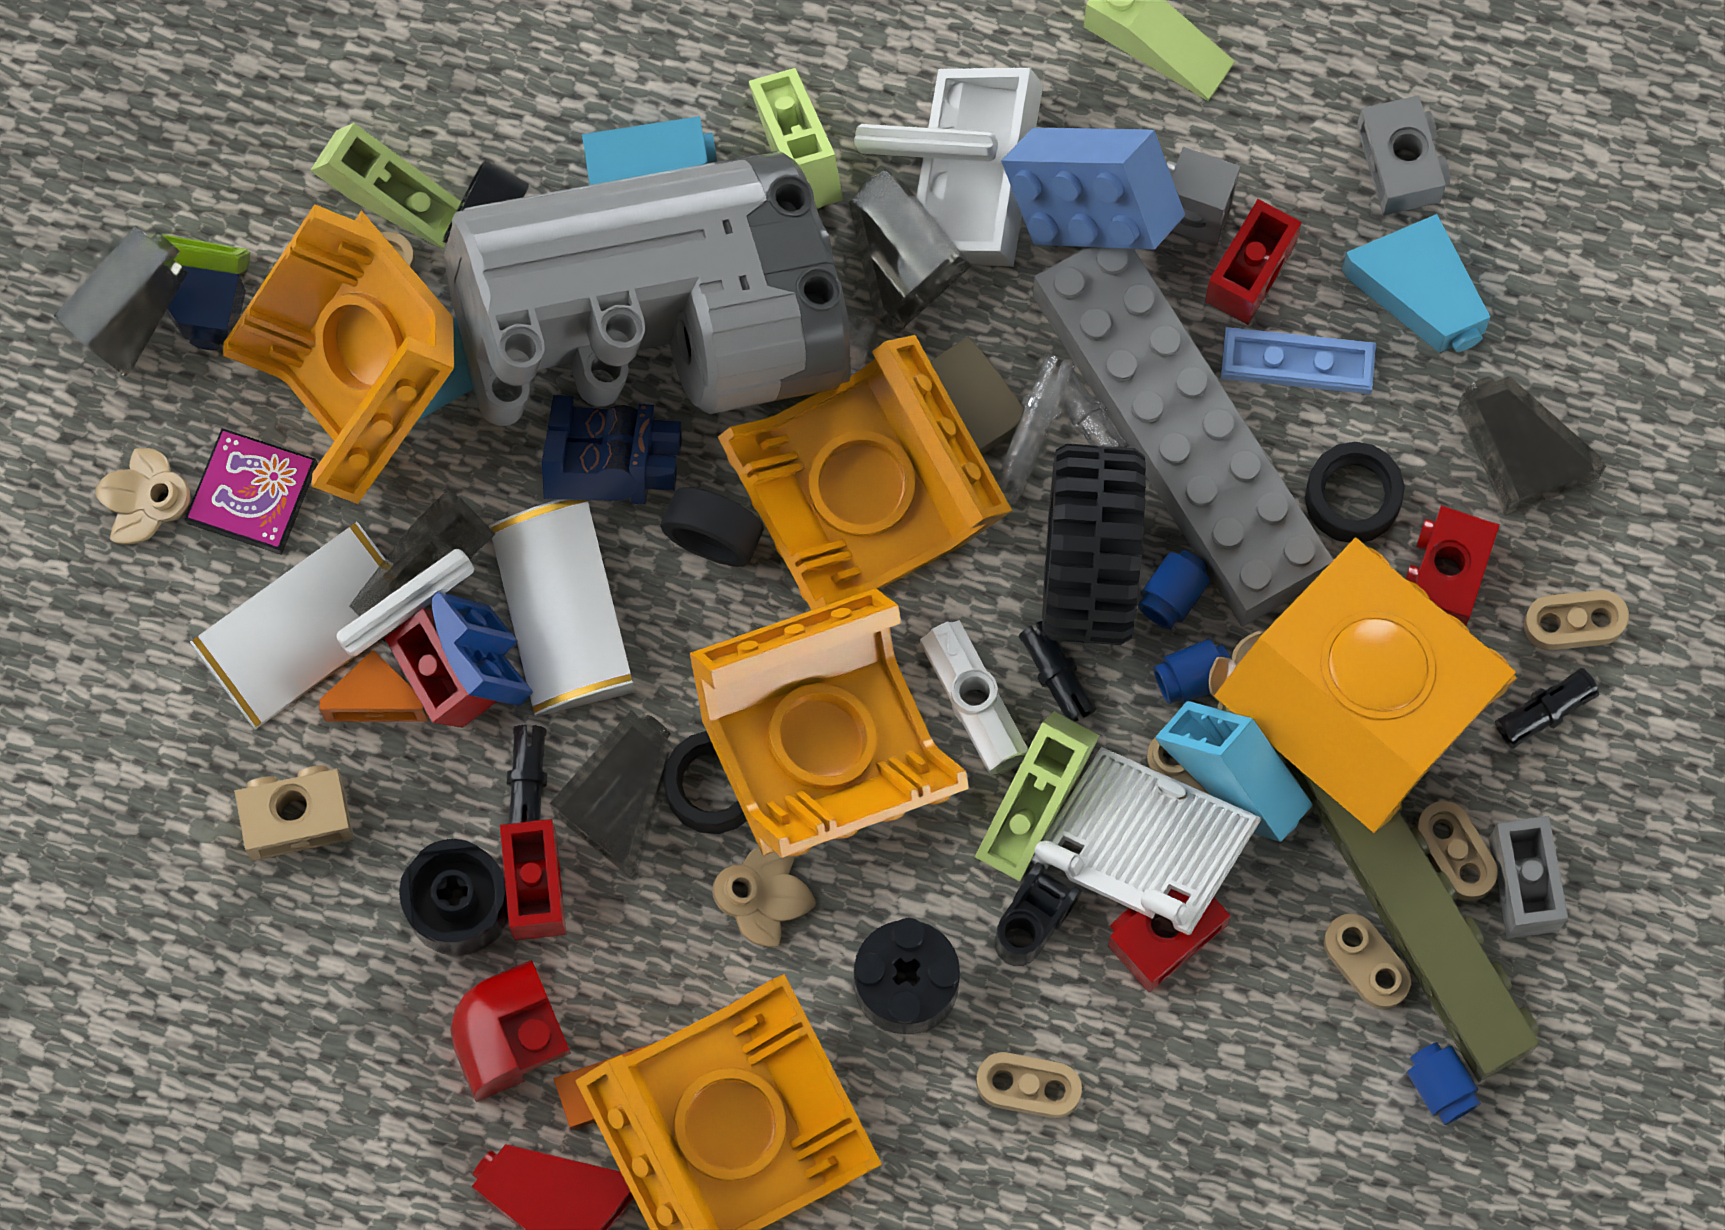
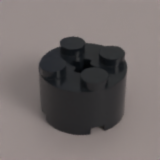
(429, 886)
(908, 947)

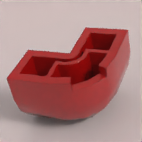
(505, 1031)

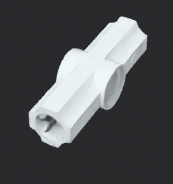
(961, 671)

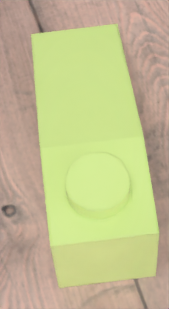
(1162, 40)
(797, 131)
(386, 184)
(1036, 794)

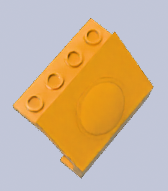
(351, 341)
(867, 477)
(1365, 683)
(820, 726)
(730, 1118)

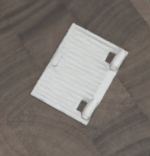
(1146, 839)

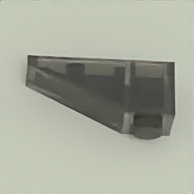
(438, 531)

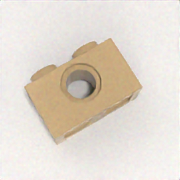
(322, 824)

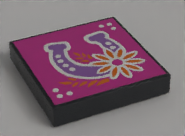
(251, 491)

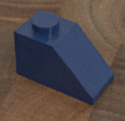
(207, 306)

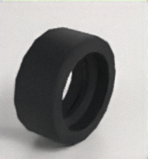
(1361, 455)
(712, 526)
(686, 812)

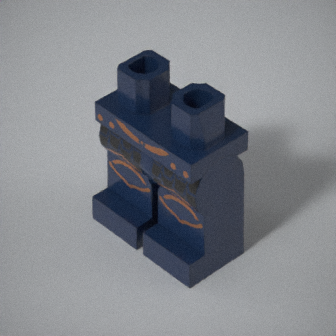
(608, 452)

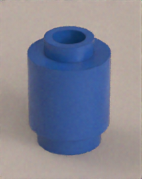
(1174, 589)
(1186, 672)
(1443, 1082)

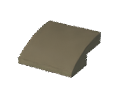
(978, 394)

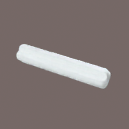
(926, 142)
(404, 602)

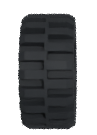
(1094, 544)

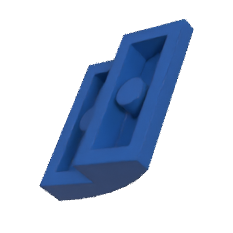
(476, 647)

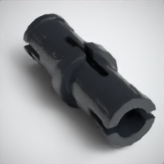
(1057, 673)
(1547, 708)
(527, 774)

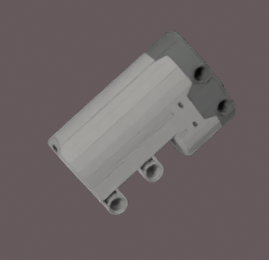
(692, 257)

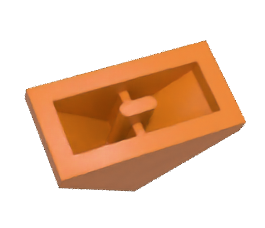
(372, 694)

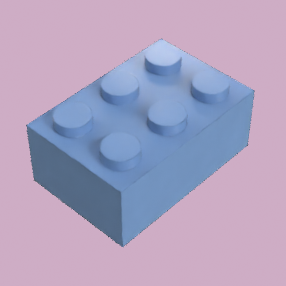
(1093, 187)

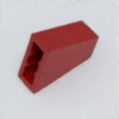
(550, 1190)

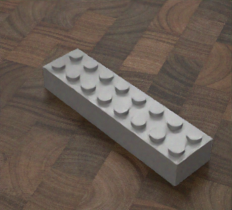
(1185, 425)

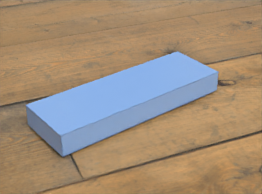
(1298, 360)

